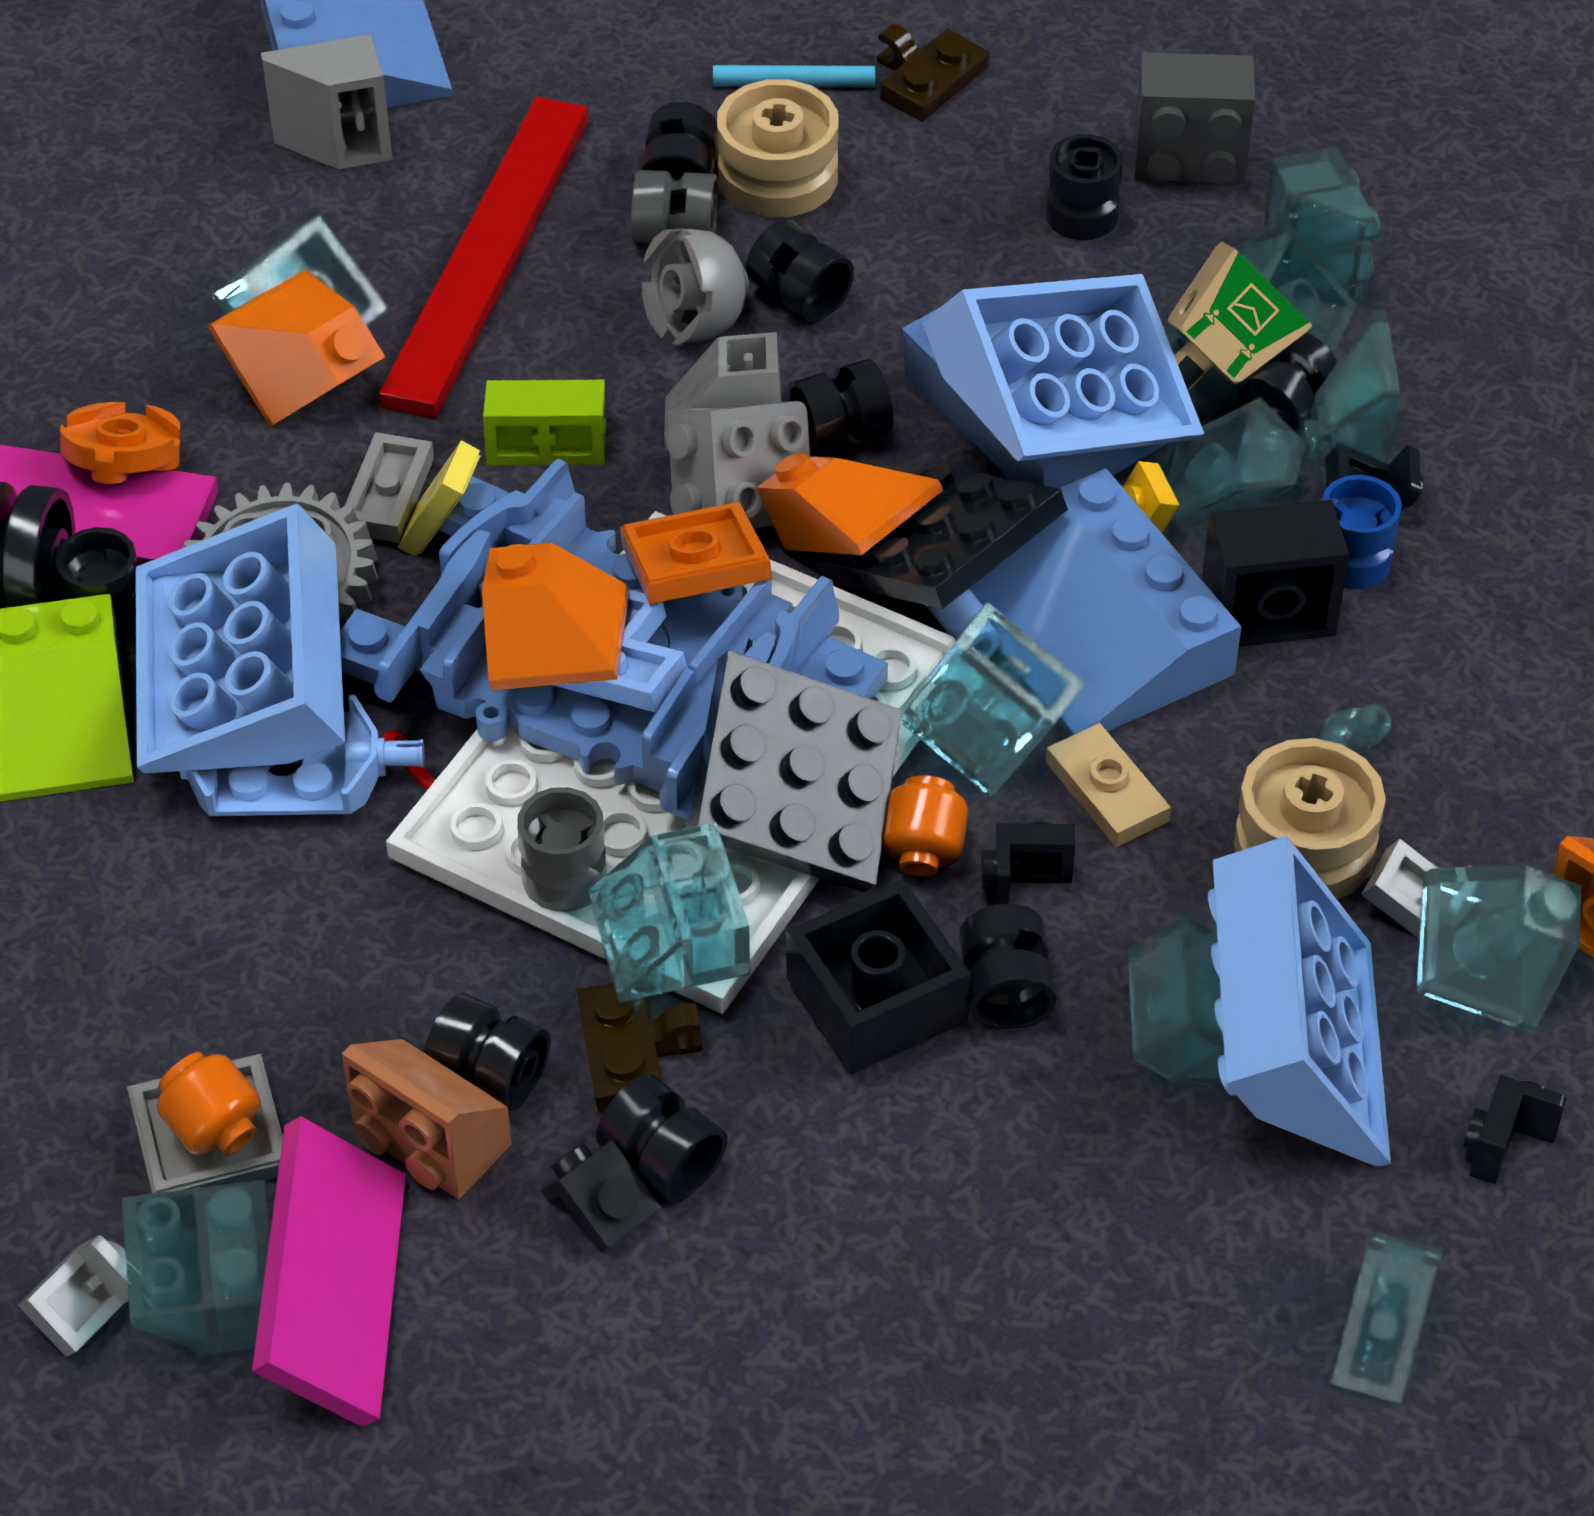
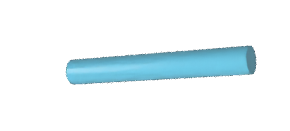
(813, 75)

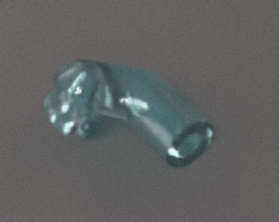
(1357, 727)

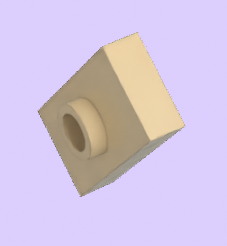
(1108, 784)

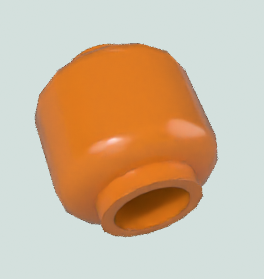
(925, 825)
(208, 1104)

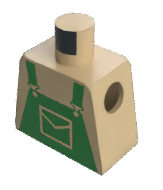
(1232, 319)

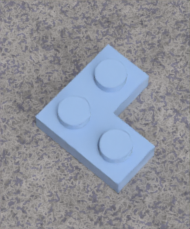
(645, 669)

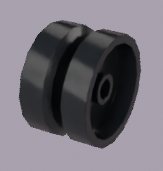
(29, 539)

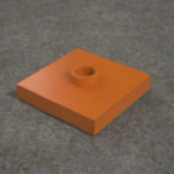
(695, 552)

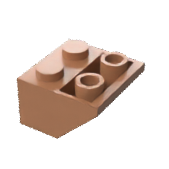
(423, 1115)

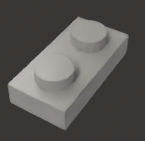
(390, 484)

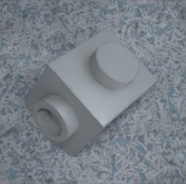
(1398, 885)
(79, 1294)

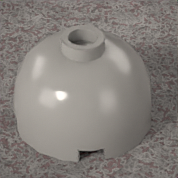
(693, 273)

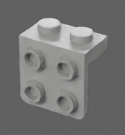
(730, 452)

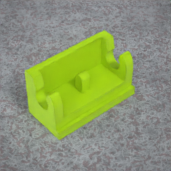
(544, 422)

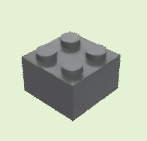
(1194, 117)

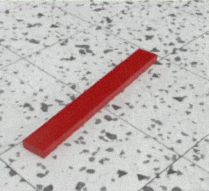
(483, 259)

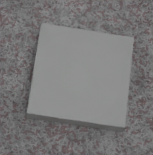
(175, 1168)

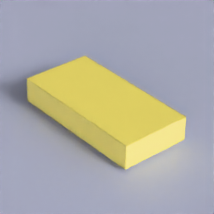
(439, 499)

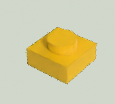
(1152, 493)

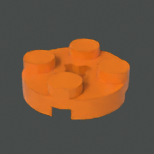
(120, 442)

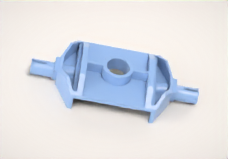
(324, 784)

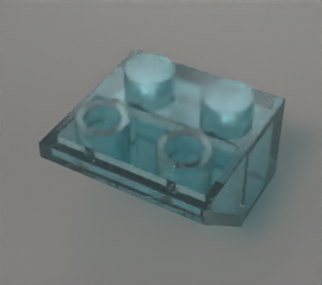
(1328, 212)
(989, 699)
(672, 915)
(1174, 1002)
(198, 1264)

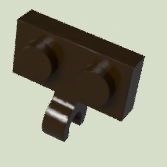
(928, 75)
(625, 1041)

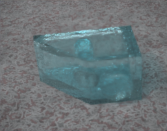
(1386, 1317)

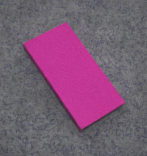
(150, 506)
(330, 1273)

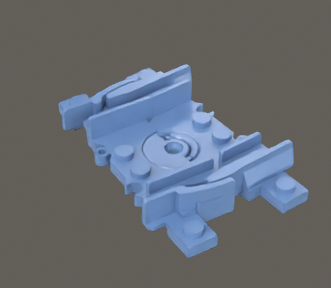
(649, 746)

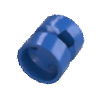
(1369, 522)

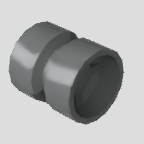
(655, 201)
(561, 847)

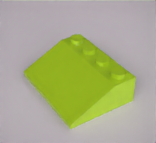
(62, 699)

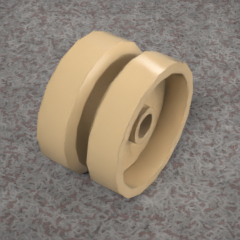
(777, 148)
(1319, 799)

